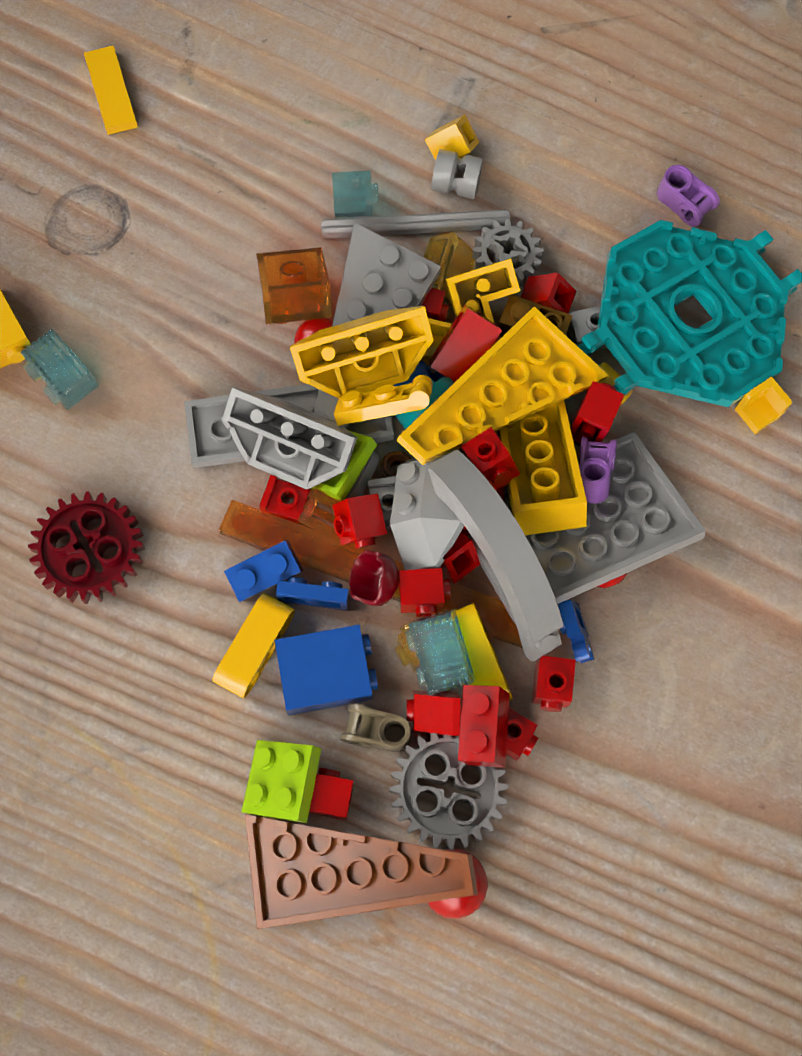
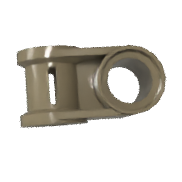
(373, 728)

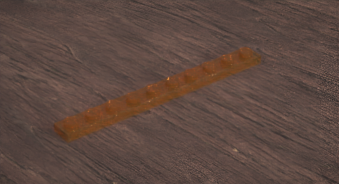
(329, 557)

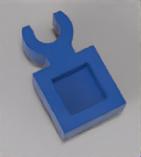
(576, 630)

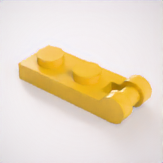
(383, 401)

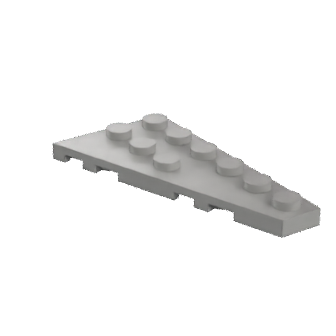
(377, 279)

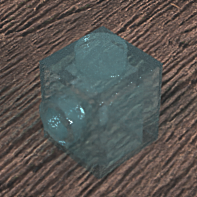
(353, 193)

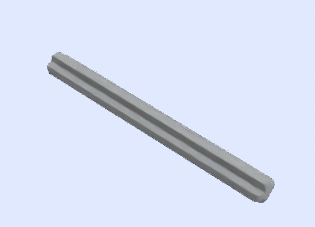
(415, 223)

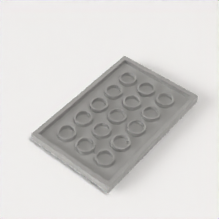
(626, 531)

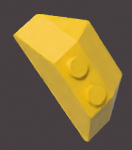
(364, 351)

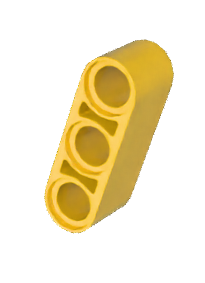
(253, 645)
(480, 650)

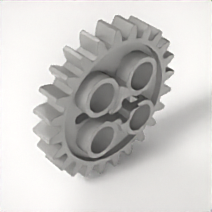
(441, 821)

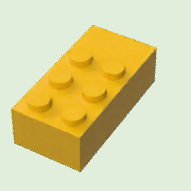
(550, 485)

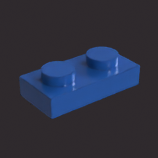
(263, 570)
(299, 592)

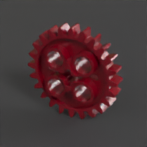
(59, 563)

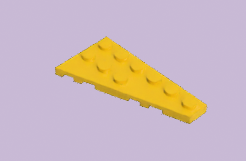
(512, 380)

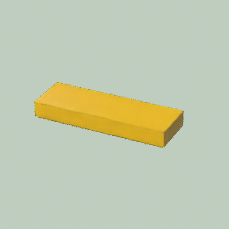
(110, 90)

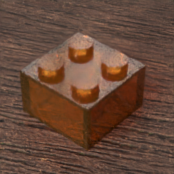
(294, 285)

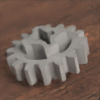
(509, 239)

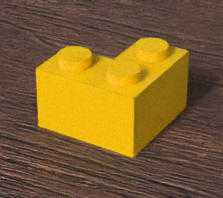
(481, 286)

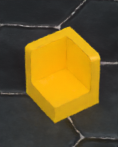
(454, 136)
(763, 405)

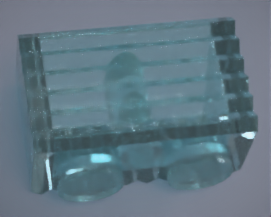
(59, 369)
(440, 652)

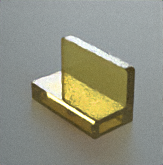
(452, 256)

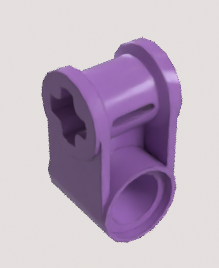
(687, 196)
(596, 468)

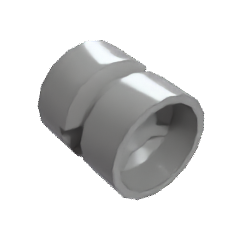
(446, 169)

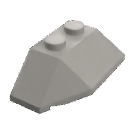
(287, 438)
(420, 519)

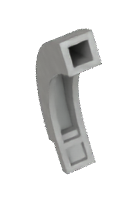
(505, 548)

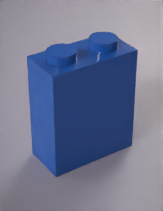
(325, 669)

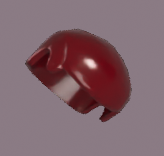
(373, 578)

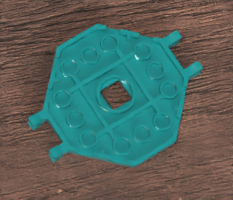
(652, 342)

